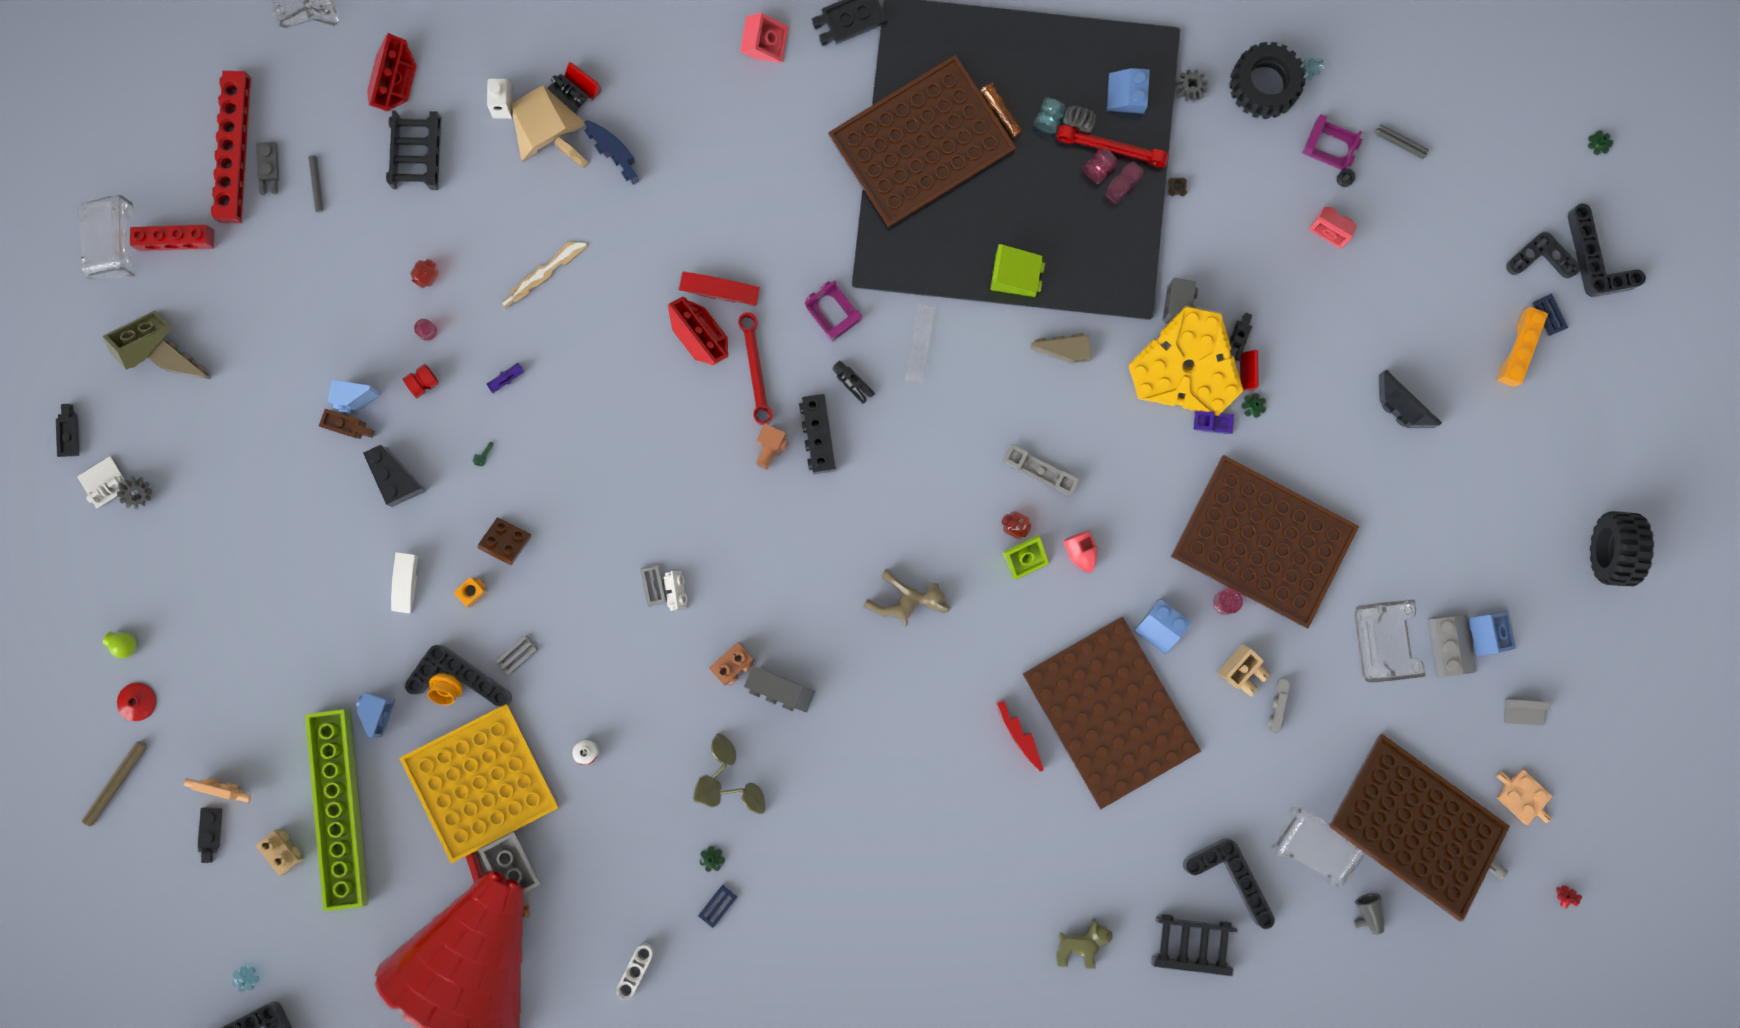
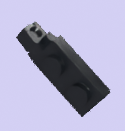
(67, 432)
(209, 833)

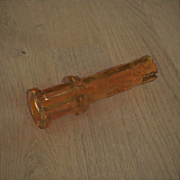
(996, 103)

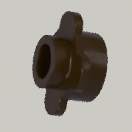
(1181, 182)

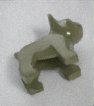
(1083, 945)

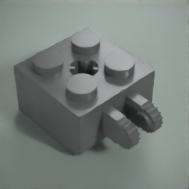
(1178, 295)

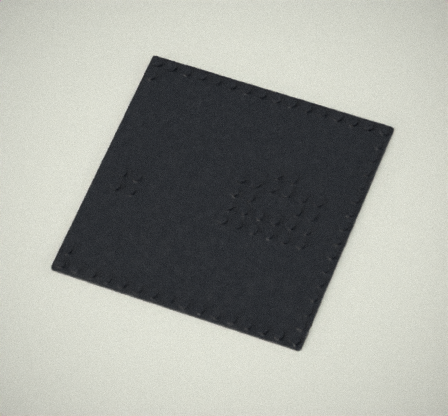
(1038, 197)

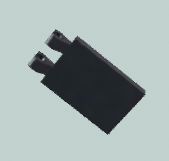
(849, 19)

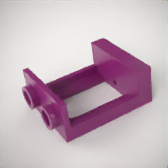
(1351, 139)
(831, 289)

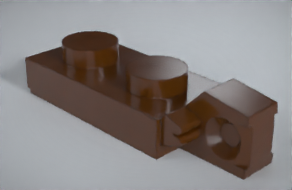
(344, 424)

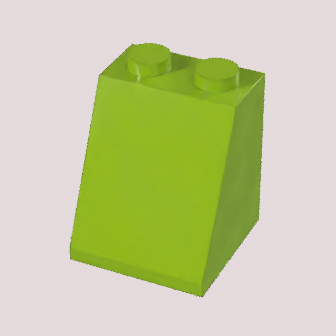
(1017, 271)

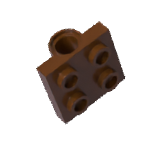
(504, 541)

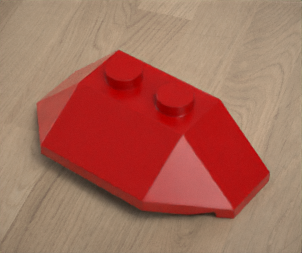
(391, 74)
(698, 331)

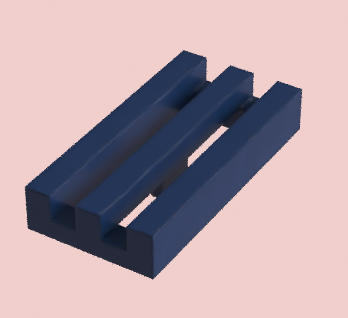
(1537, 304)
(727, 893)

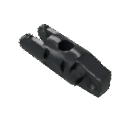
(1243, 329)
(852, 381)

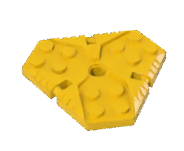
(1207, 383)

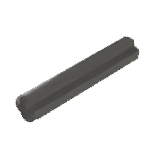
(1401, 141)

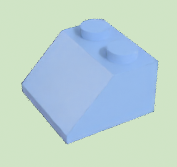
(350, 396)

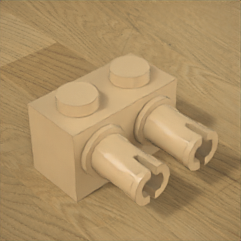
(1240, 667)
(280, 852)

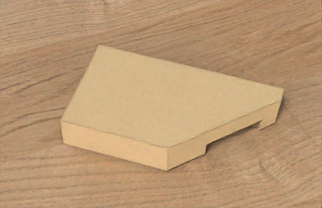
(570, 152)

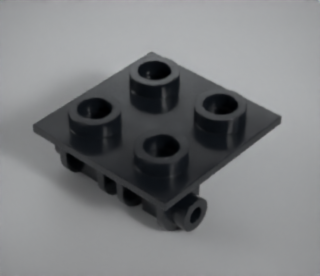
(567, 92)

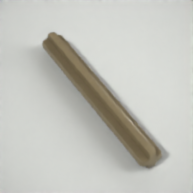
(114, 783)

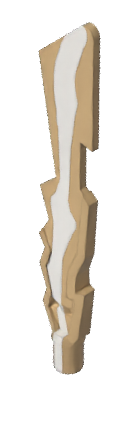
(542, 273)

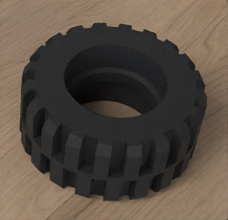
(1283, 63)
(1621, 548)

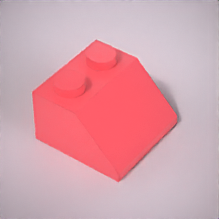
(764, 38)
(1333, 227)

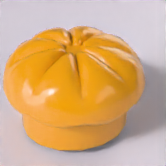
(444, 689)

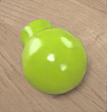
(120, 644)

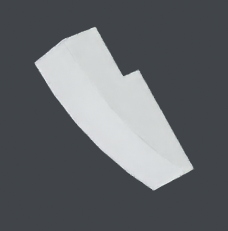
(403, 582)

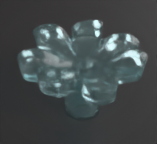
(1312, 67)
(247, 976)

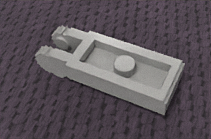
(1279, 704)

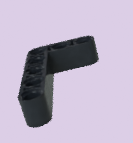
(1595, 259)
(460, 673)
(1237, 876)
(263, 1018)

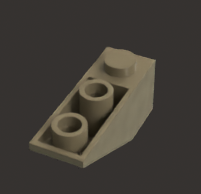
(1066, 349)
(170, 359)

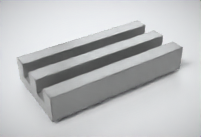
(661, 586)
(503, 666)

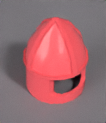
(1082, 551)

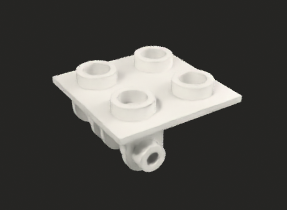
(101, 482)

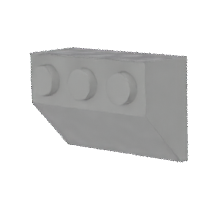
(1452, 646)
(510, 860)

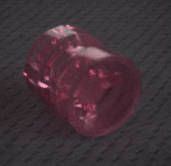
(429, 332)

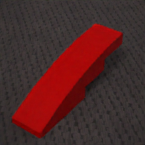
(718, 288)
(1024, 742)

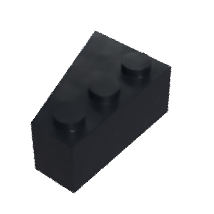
(391, 477)

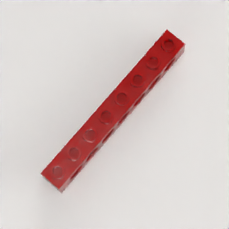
(237, 155)

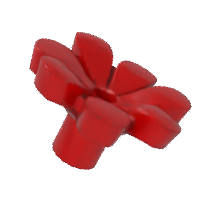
(1568, 897)

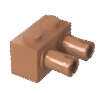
(772, 443)
(731, 664)

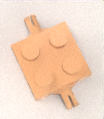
(213, 787)
(1524, 797)

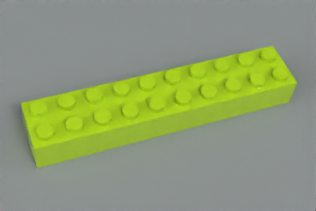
(336, 810)

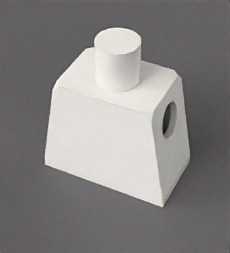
(499, 94)

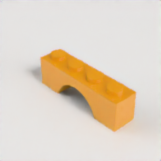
(1528, 334)

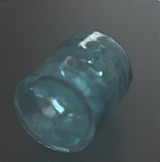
(1049, 117)

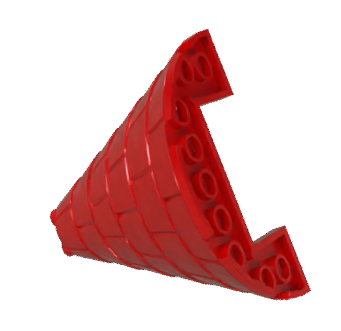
(462, 963)

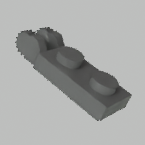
(267, 166)

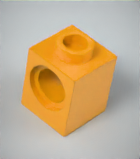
(462, 591)

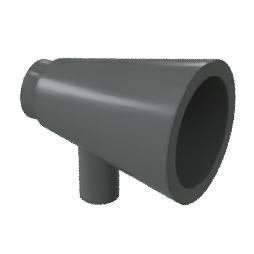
(1371, 910)

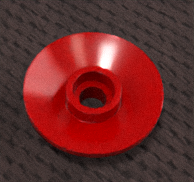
(144, 698)

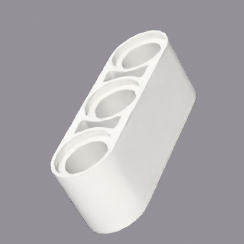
(630, 979)

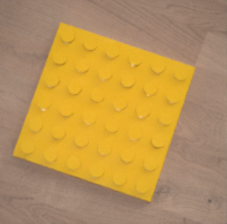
(478, 783)

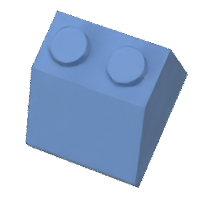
(1128, 90)
(1163, 626)
(1492, 633)
(374, 713)

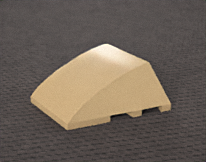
(540, 120)

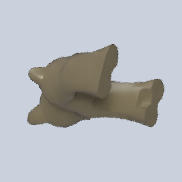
(933, 598)

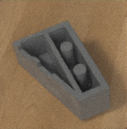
(779, 689)

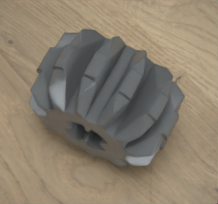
(1194, 91)
(1079, 118)
(125, 492)

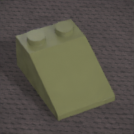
(137, 339)

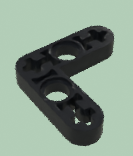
(1545, 250)

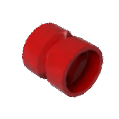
(420, 381)

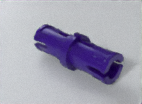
(505, 378)

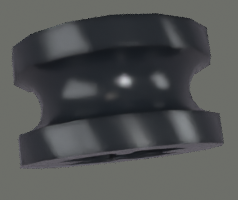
(1347, 183)

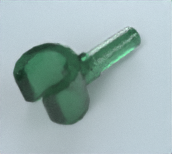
(480, 460)

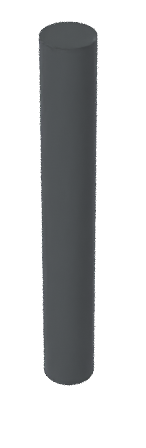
(315, 183)

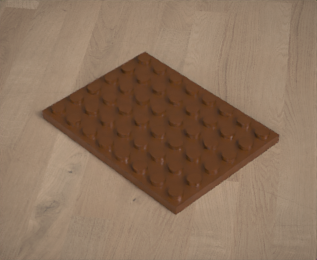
(921, 141)
(1264, 541)
(1111, 712)
(1420, 827)

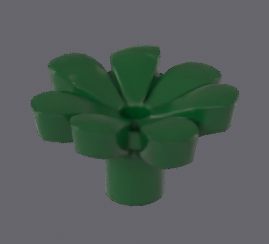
(1600, 142)
(1251, 407)
(715, 856)

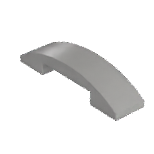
(1040, 471)

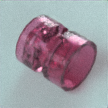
(1102, 163)
(1227, 601)

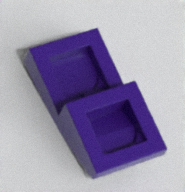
(1210, 422)

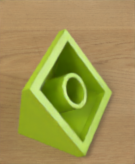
(1025, 557)

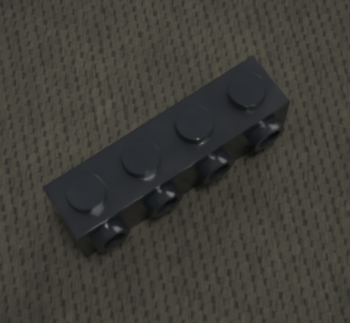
(818, 433)

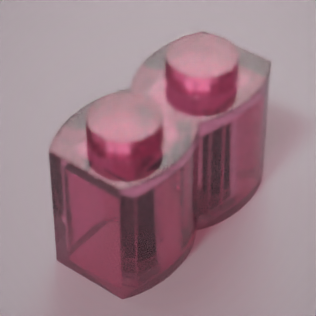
(1126, 180)

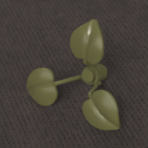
(709, 790)

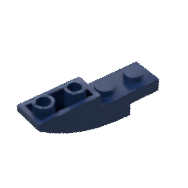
(611, 145)

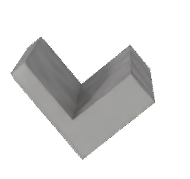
(1525, 712)

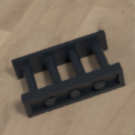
(431, 141)
(1201, 964)

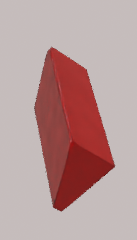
(582, 81)
(1249, 370)

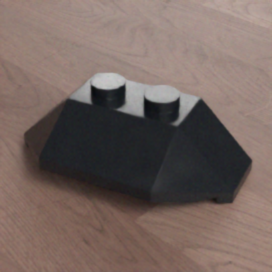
(1403, 404)

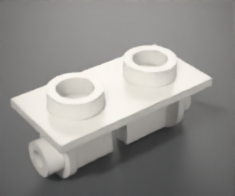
(677, 599)

